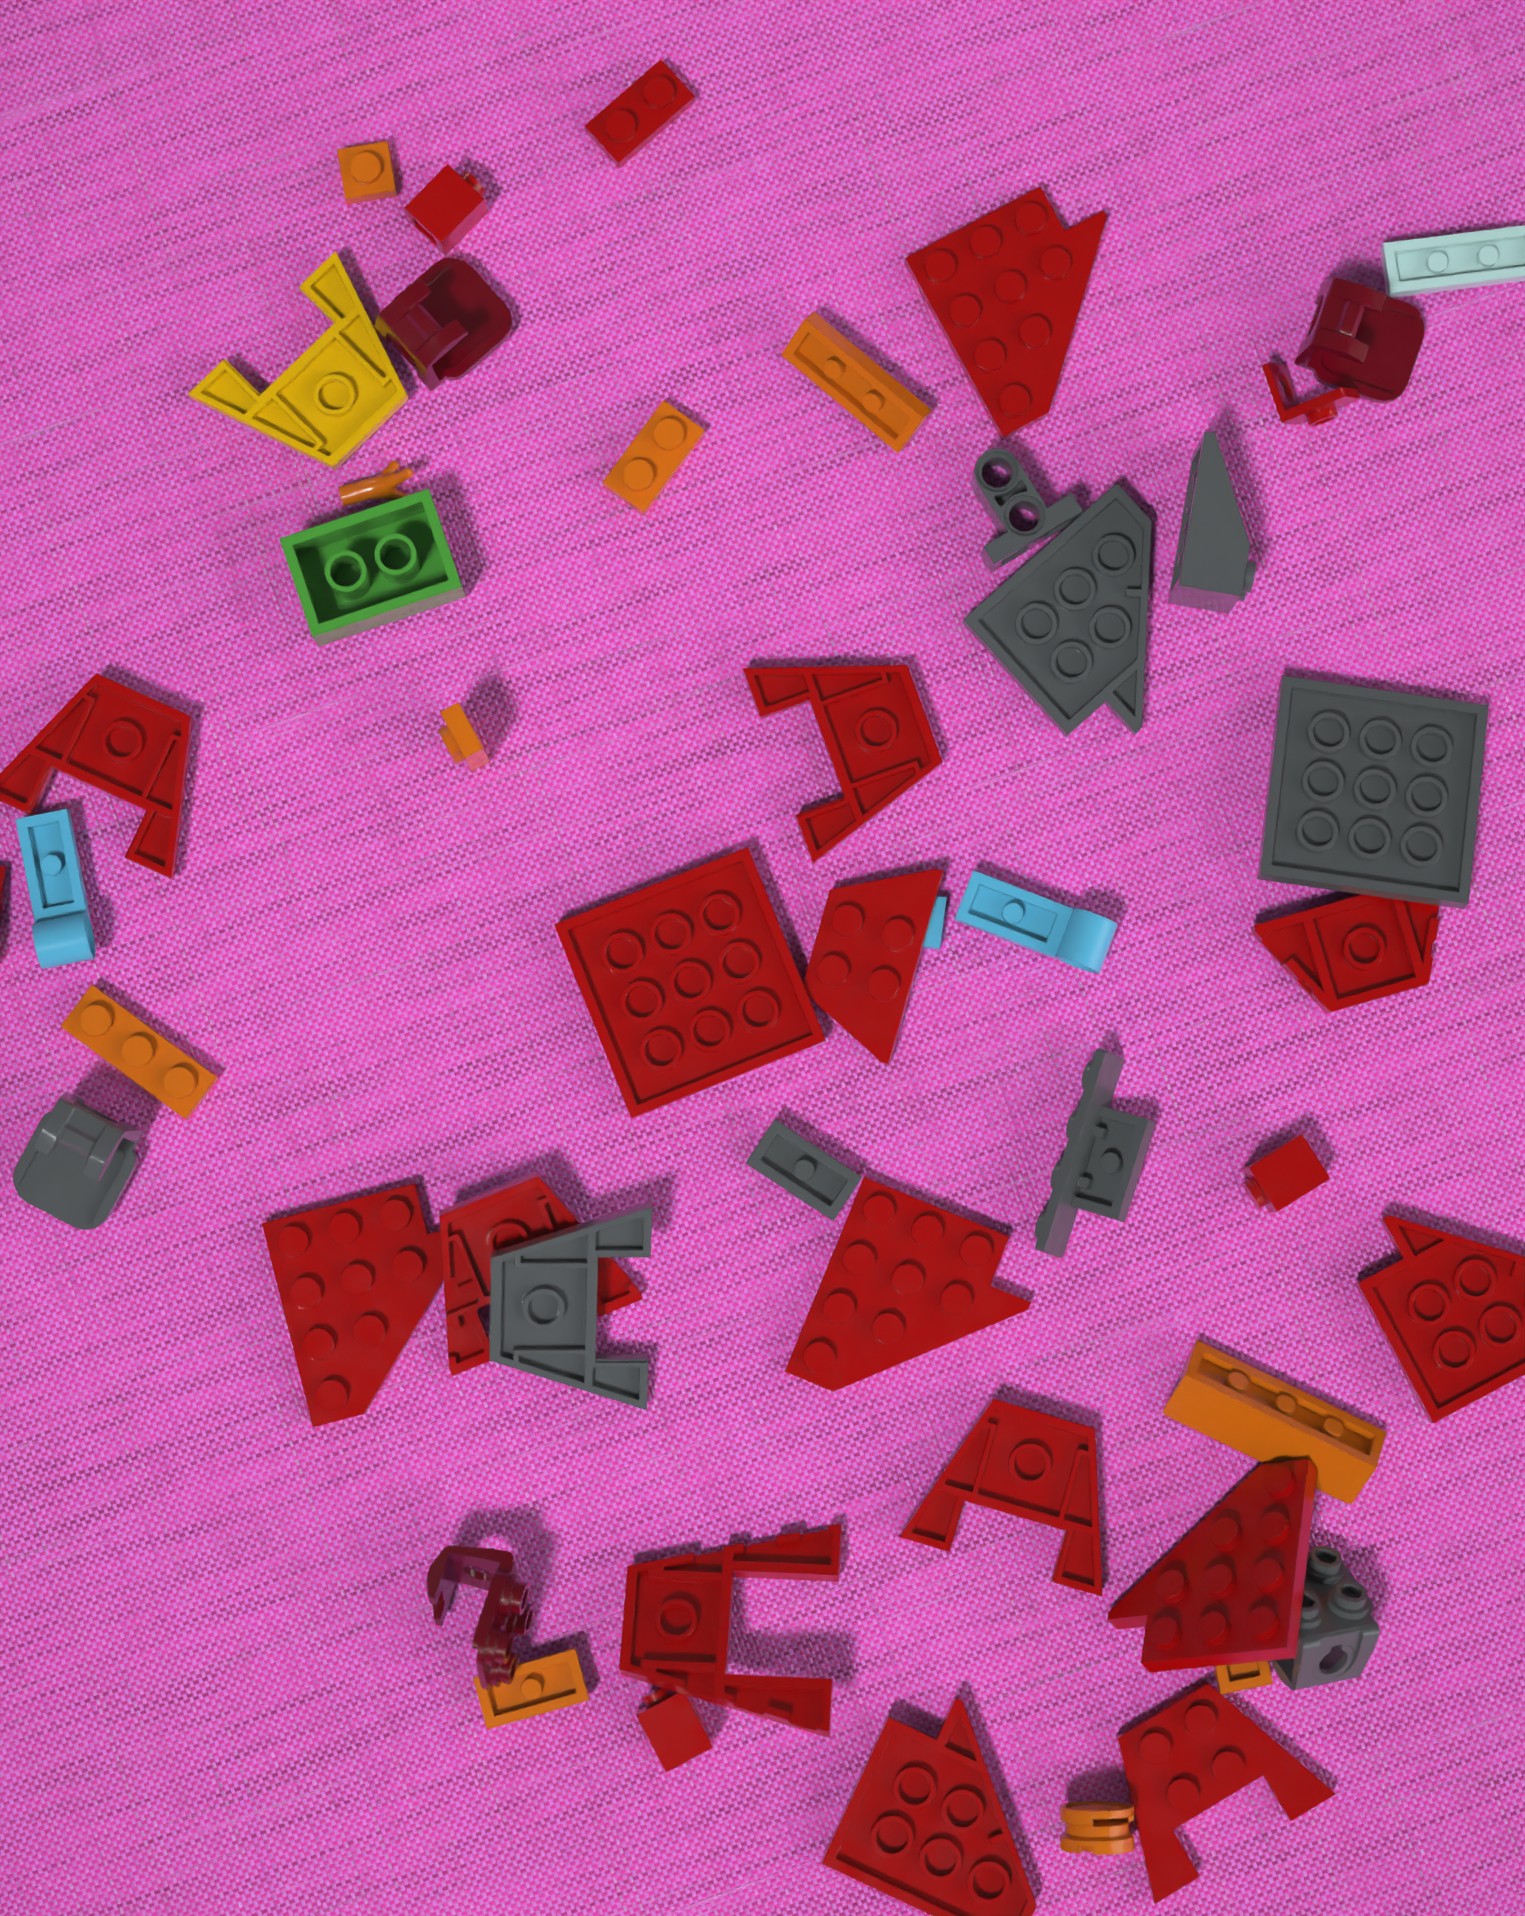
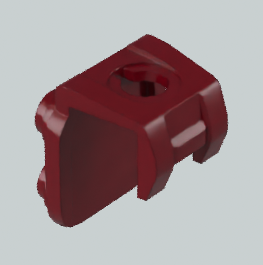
(445, 322)
(1362, 340)
(503, 1612)

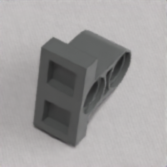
(1013, 496)

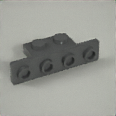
(1099, 1159)

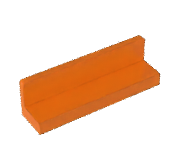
(1274, 1421)

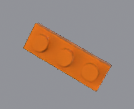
(856, 382)
(139, 1052)

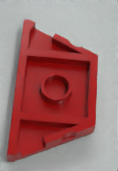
(1354, 948)
(871, 954)

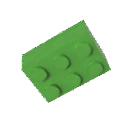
(372, 567)

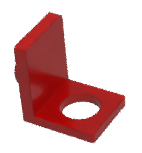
(1315, 411)

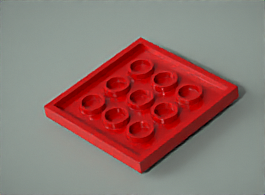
(690, 983)

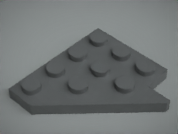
(1077, 617)

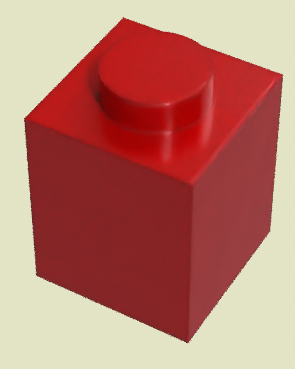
(447, 208)
(1284, 1174)
(673, 1727)

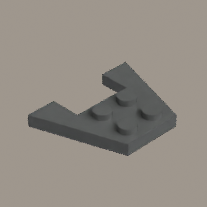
(548, 1305)

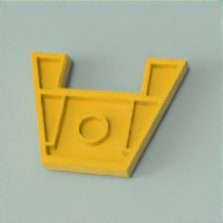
(330, 394)

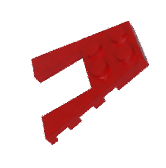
(682, 1622)

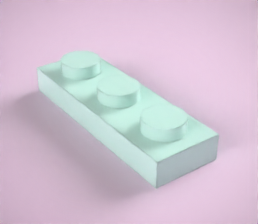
(1454, 261)

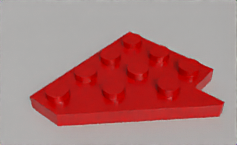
(1010, 302)
(899, 1288)
(353, 1293)
(1233, 1581)

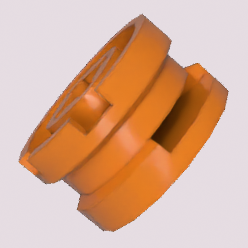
(1097, 1827)

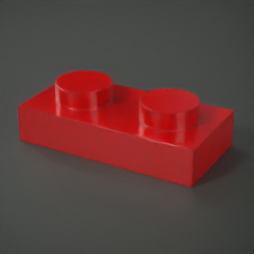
(640, 113)

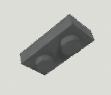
(803, 1170)

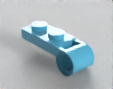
(56, 889)
(1036, 922)

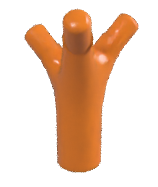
(377, 487)

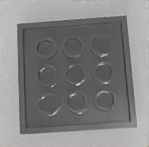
(1373, 792)

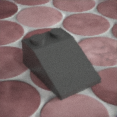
(1212, 542)

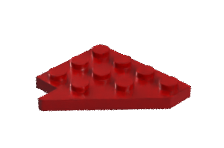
(1449, 1315)
(931, 1825)

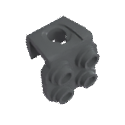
(77, 1163)
(1334, 1625)

